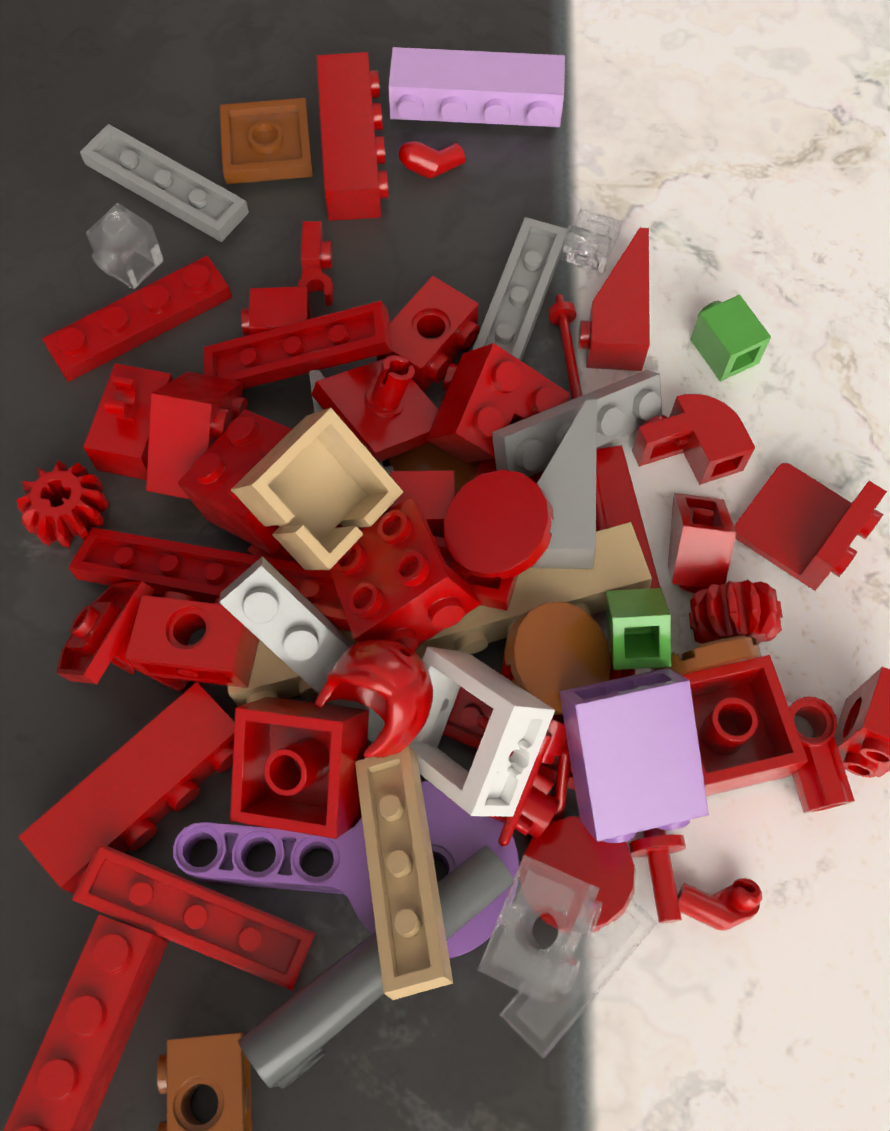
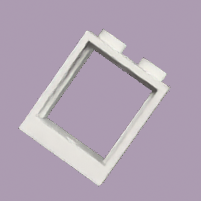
(515, 725)

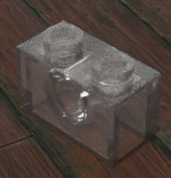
(512, 950)

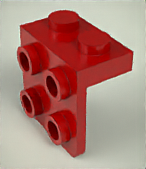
(807, 525)
(398, 582)

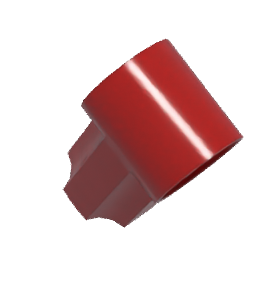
(822, 779)

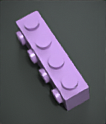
(476, 87)

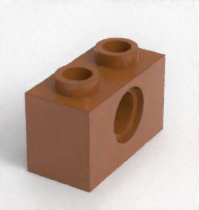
(208, 1061)

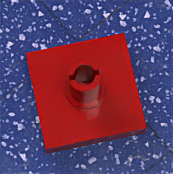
(380, 406)

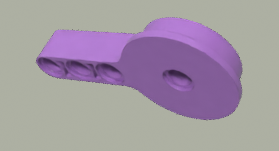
(452, 836)

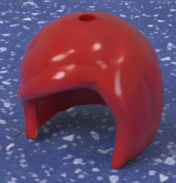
(389, 682)

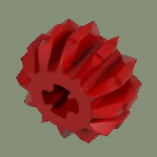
(62, 504)
(735, 611)

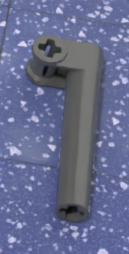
(294, 1033)

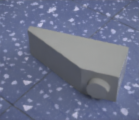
(571, 490)

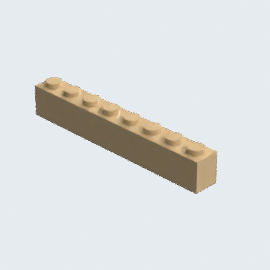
(616, 566)

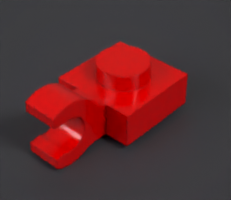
(315, 258)

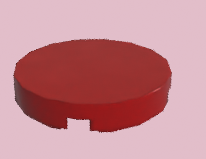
(498, 524)
(605, 865)

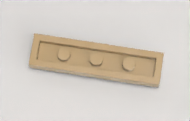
(402, 876)

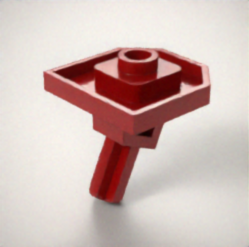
(103, 635)

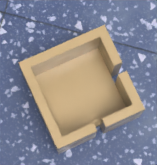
(313, 484)

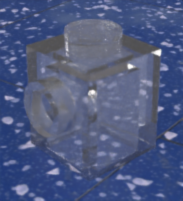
(125, 246)

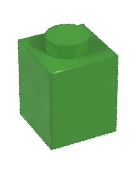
(729, 337)
(638, 628)

